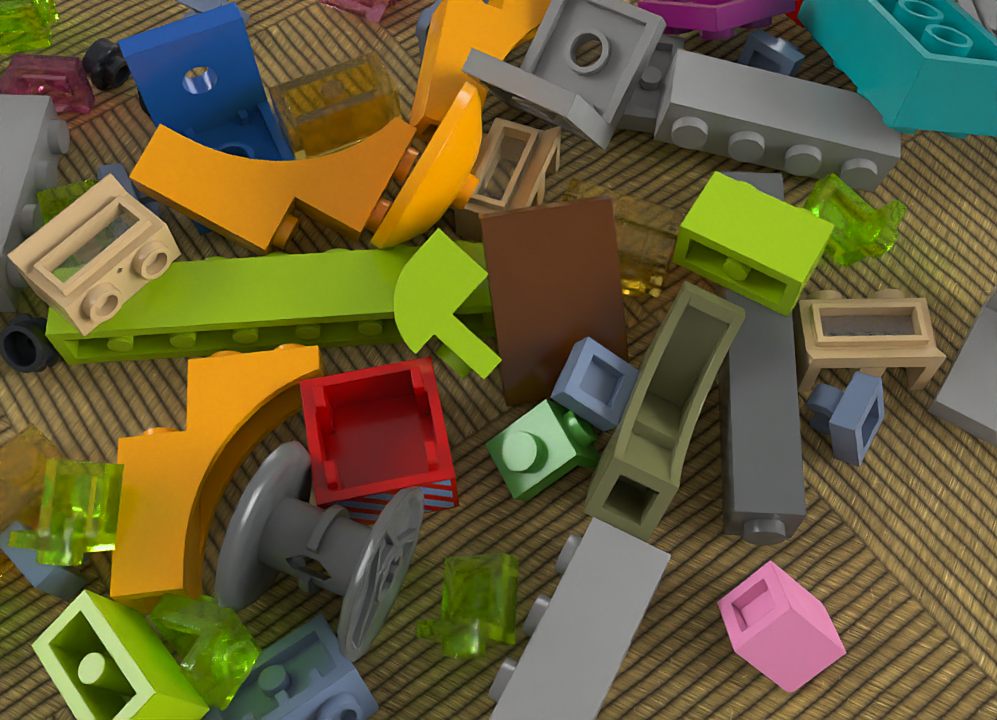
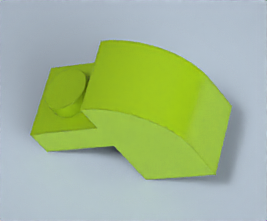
(429, 293)

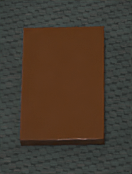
(551, 286)

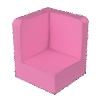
(780, 628)

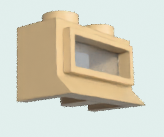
(510, 172)
(95, 255)
(864, 336)

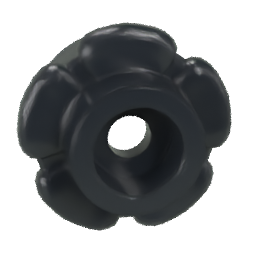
(105, 64)
(26, 346)

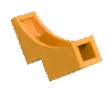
(452, 33)
(257, 198)
(180, 476)

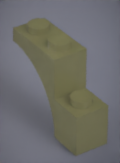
(648, 448)

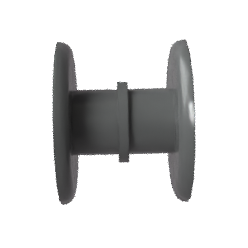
(279, 529)

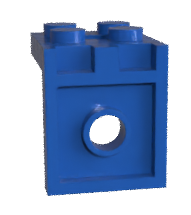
(220, 107)

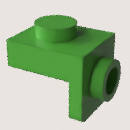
(542, 448)

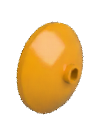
(440, 174)

